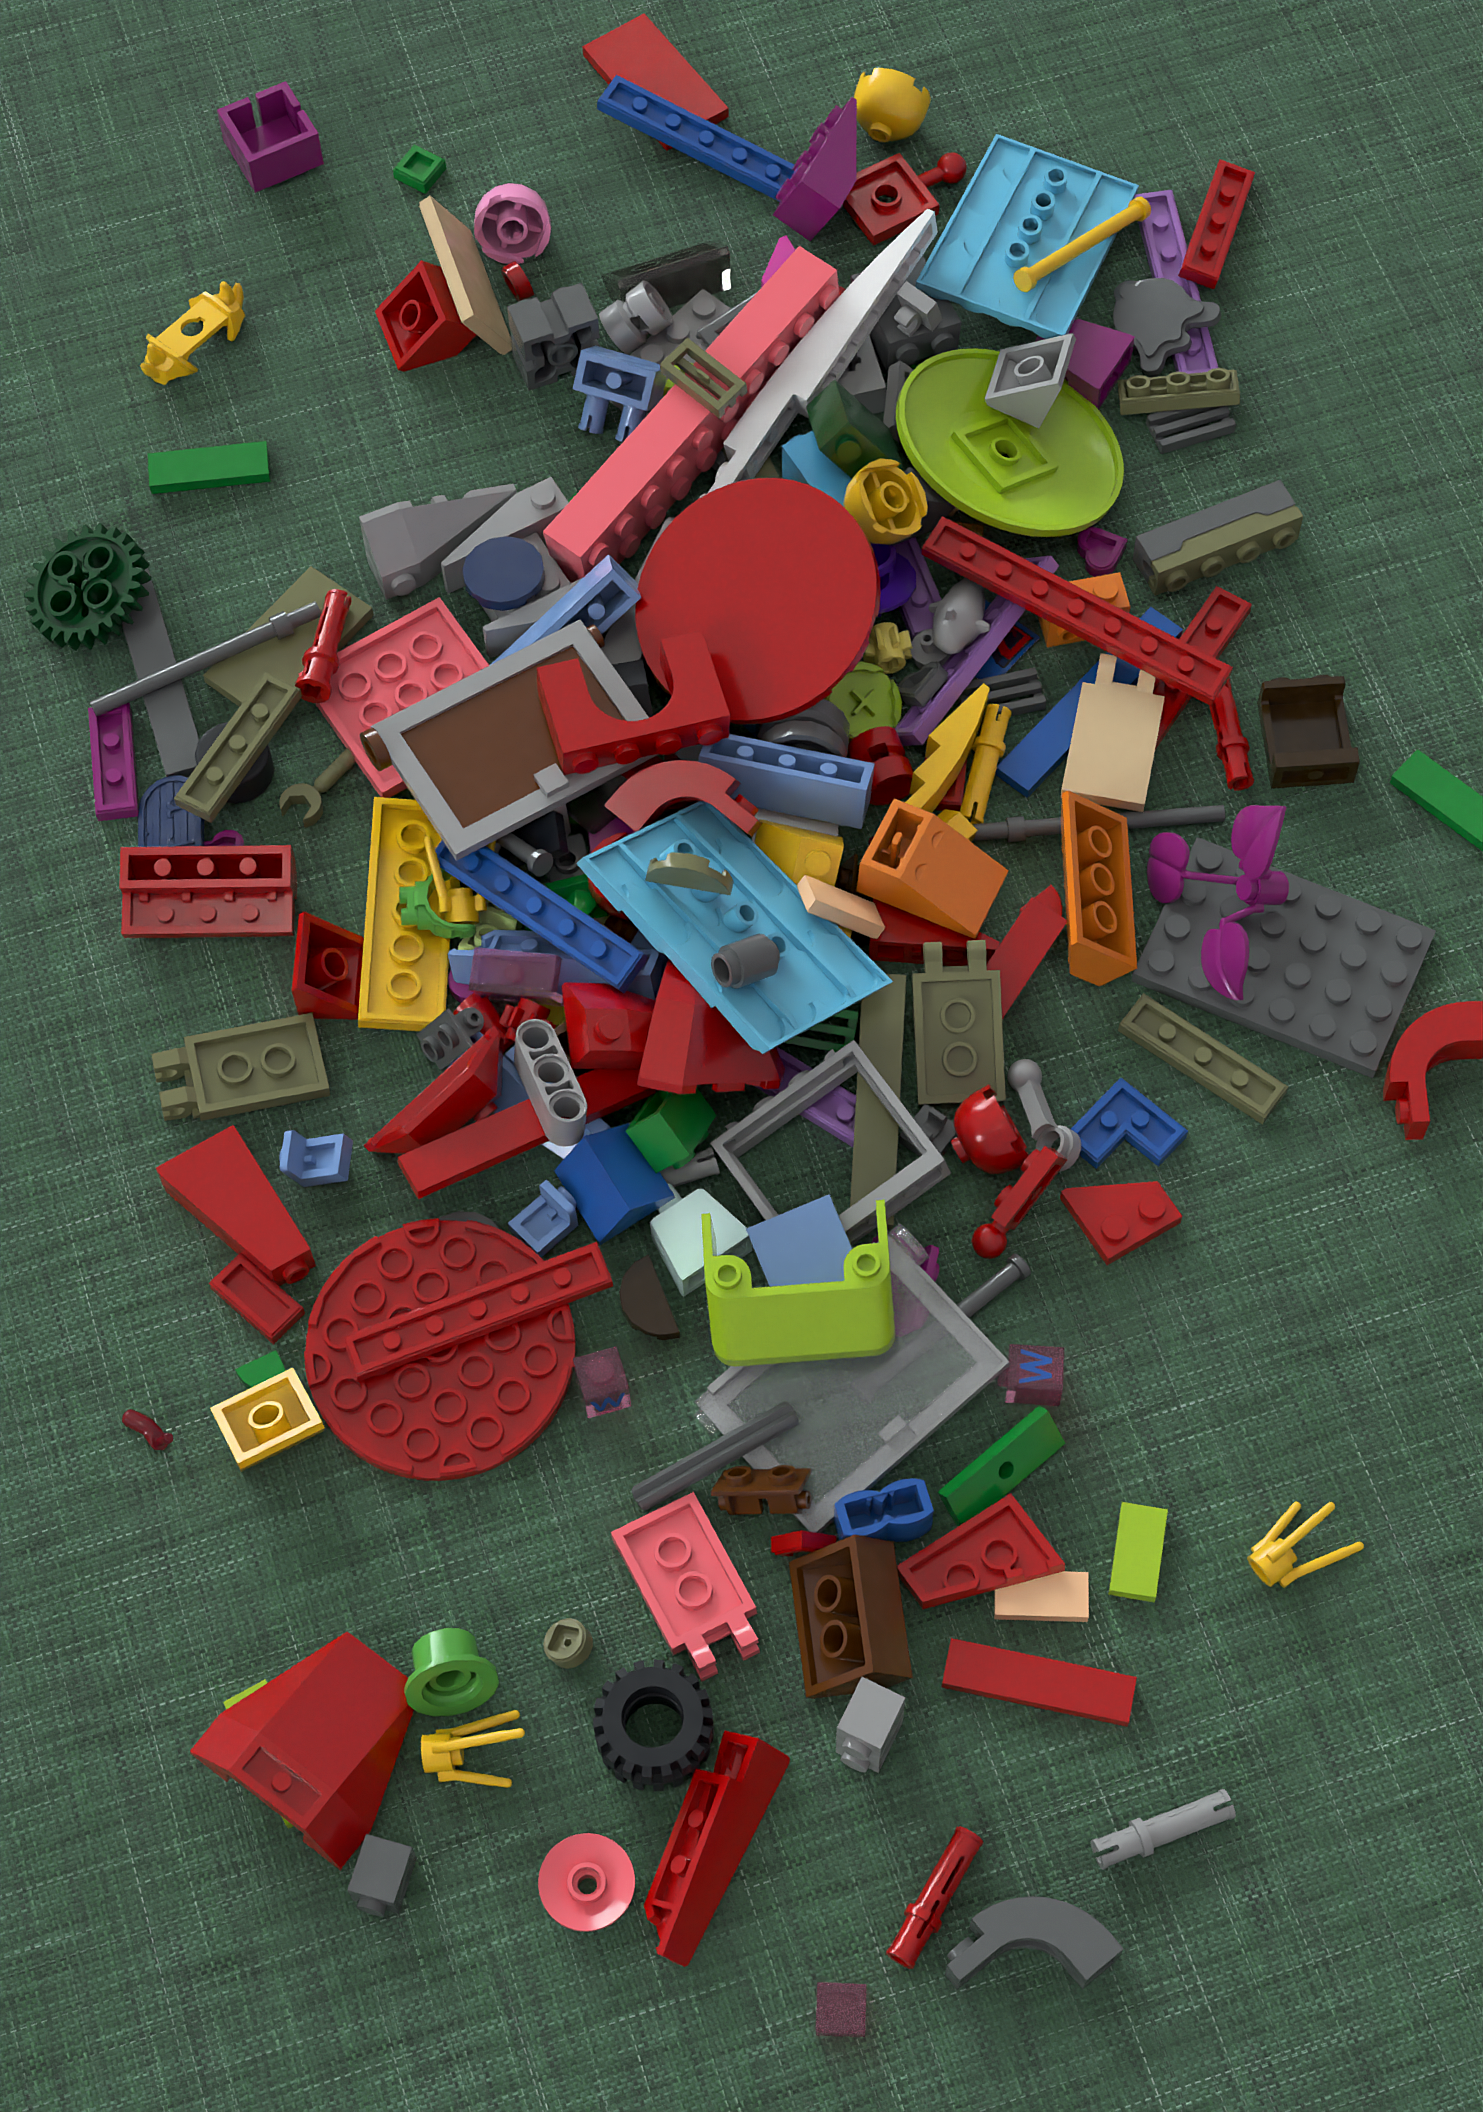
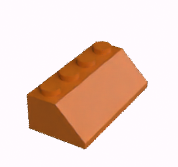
(1097, 891)

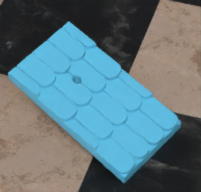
(1012, 217)
(818, 962)

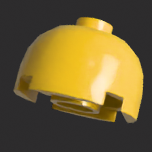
(890, 104)
(886, 502)

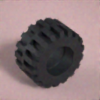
(646, 1687)

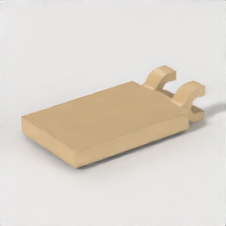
(1114, 739)

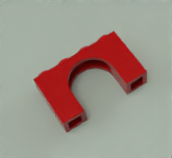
(592, 739)

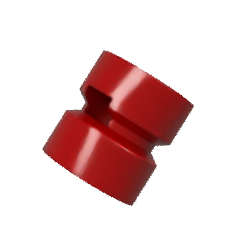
(891, 771)

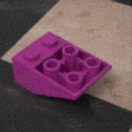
(821, 174)

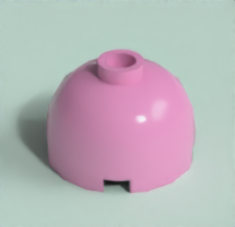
(512, 223)

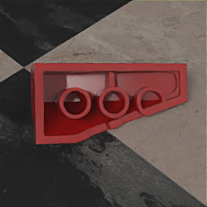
(605, 1026)

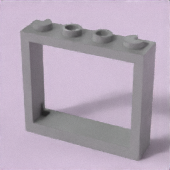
(804, 1091)

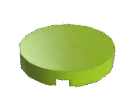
(867, 699)

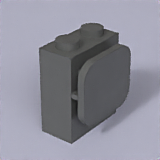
(894, 345)

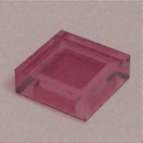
(841, 2009)

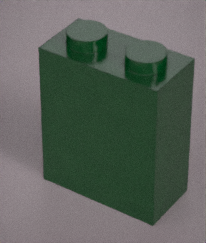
(849, 431)

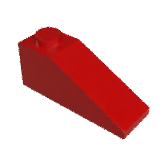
(906, 934)

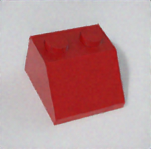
(422, 319)

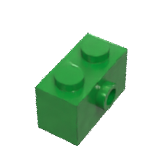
(671, 1128)

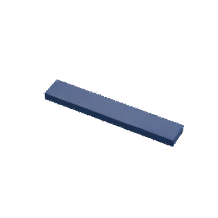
(695, 136)
(1050, 739)
(546, 914)

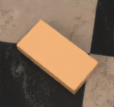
(840, 907)
(1047, 1598)

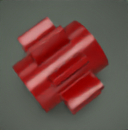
(526, 1010)

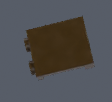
(1306, 732)

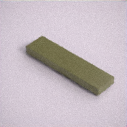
(237, 747)
(1203, 1058)

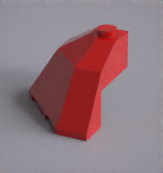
(699, 1046)

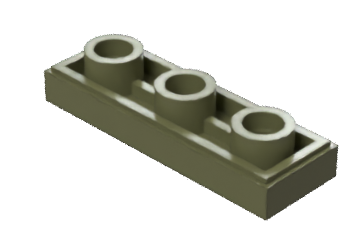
(1178, 391)

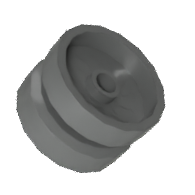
(817, 729)

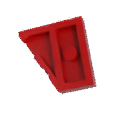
(1121, 1215)

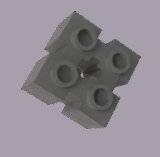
(552, 334)

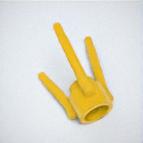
(457, 902)
(1274, 1560)
(446, 1749)

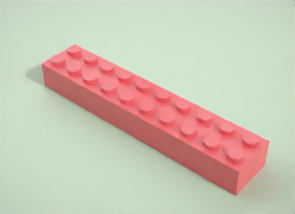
(682, 435)

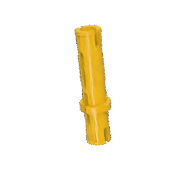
(988, 750)

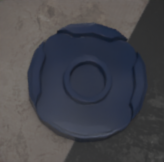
(503, 573)

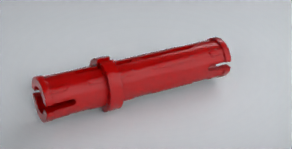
(1231, 745)
(925, 1913)

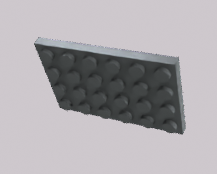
(1318, 968)

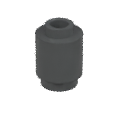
(745, 961)

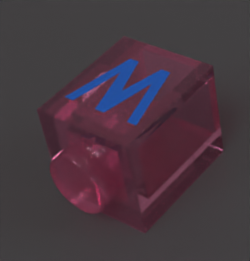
(1033, 1375)
(602, 1382)

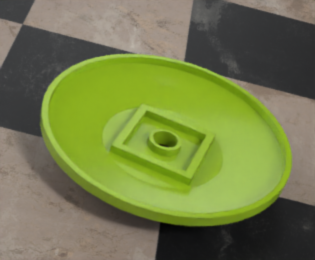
(1056, 474)

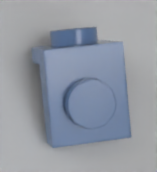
(315, 1159)
(545, 1219)

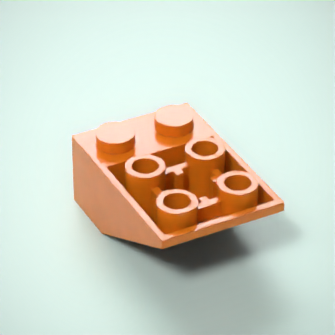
(930, 870)

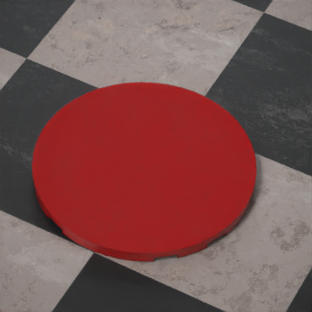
(775, 587)
(455, 1407)

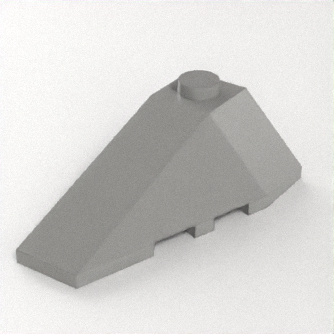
(410, 541)

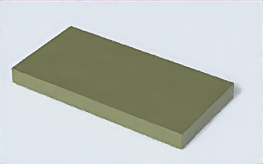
(283, 657)

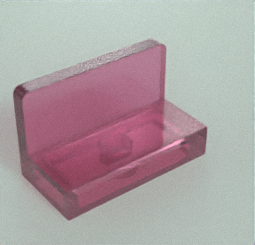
(516, 975)

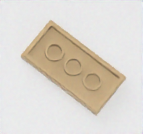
(466, 275)

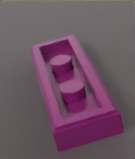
(114, 764)

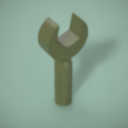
(310, 795)

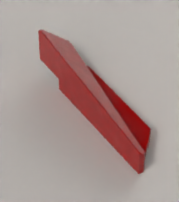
(710, 1841)

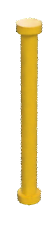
(1027, 278)

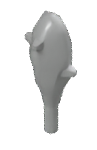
(959, 617)

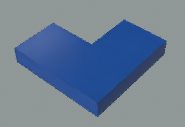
(1131, 1117)

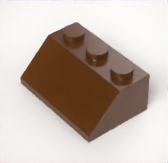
(849, 1617)

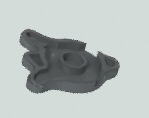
(1159, 318)

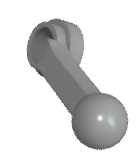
(1025, 1078)

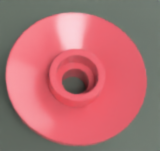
(582, 1858)

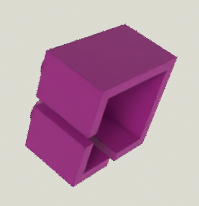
(279, 147)

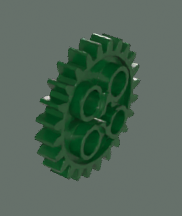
(87, 586)

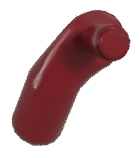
(148, 1428)

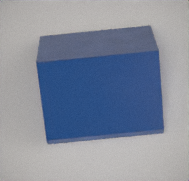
(612, 1182)

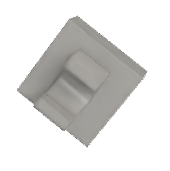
(916, 310)

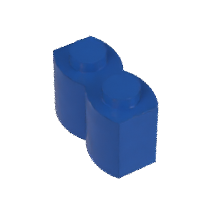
(894, 1514)

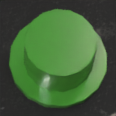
(449, 1674)

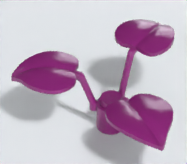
(1254, 842)

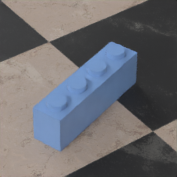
(595, 600)
(795, 779)

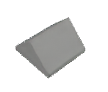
(1030, 378)

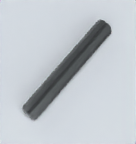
(715, 1455)

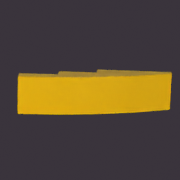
(947, 751)

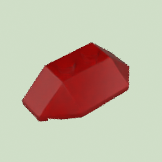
(451, 1101)

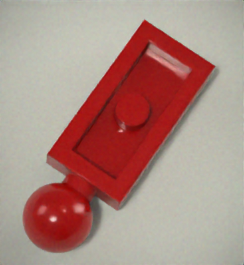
(1015, 1202)

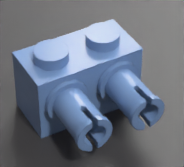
(618, 378)

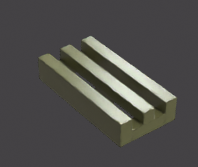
(715, 406)

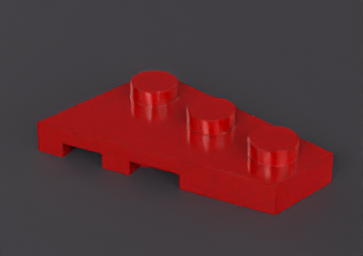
(980, 1556)

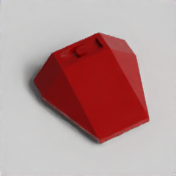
(317, 1743)

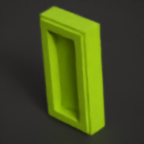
(1138, 1552)

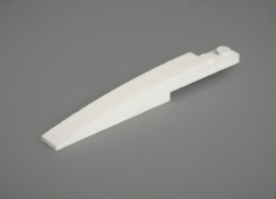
(822, 353)

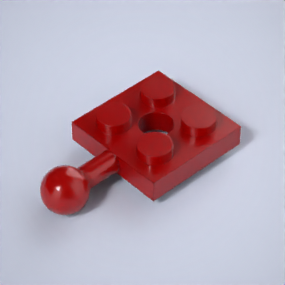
(897, 180)

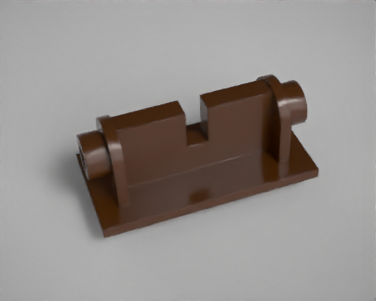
(743, 1489)

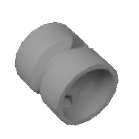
(624, 324)

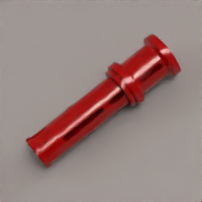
(321, 659)

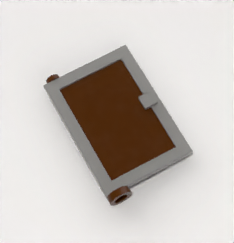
(483, 746)

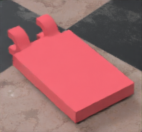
(688, 1582)

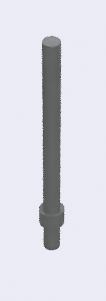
(279, 626)
(1017, 829)

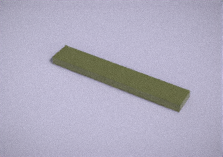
(874, 1127)

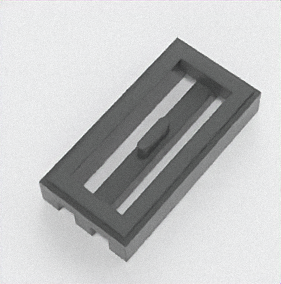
(1188, 420)
(1011, 686)

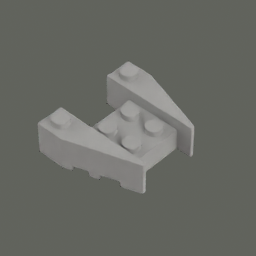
(525, 518)

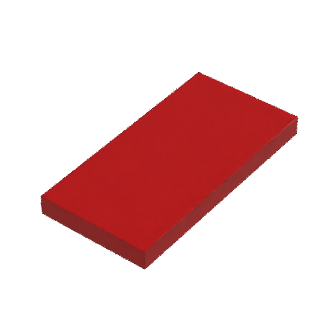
(650, 61)

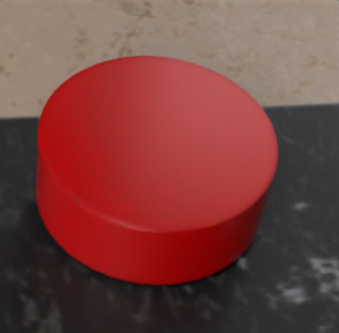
(517, 281)

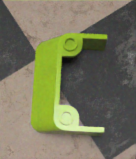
(800, 1319)

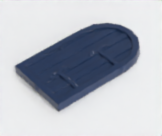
(163, 822)

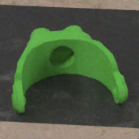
(420, 914)

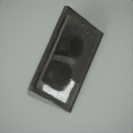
(676, 274)

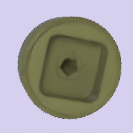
(568, 1643)

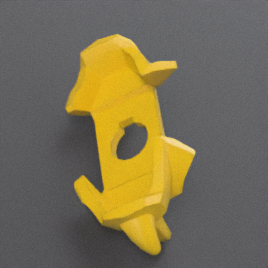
(171, 349)

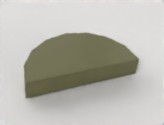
(689, 872)

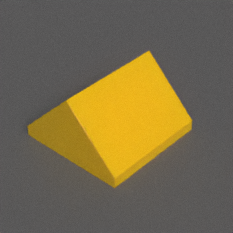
(267, 1419)

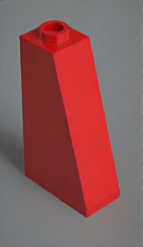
(235, 1201)

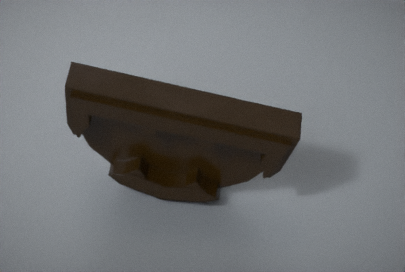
(645, 1302)

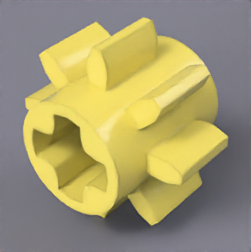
(888, 647)

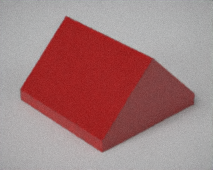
(326, 969)

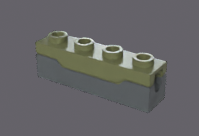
(1217, 538)

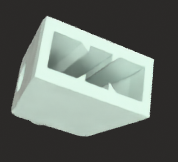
(680, 1240)

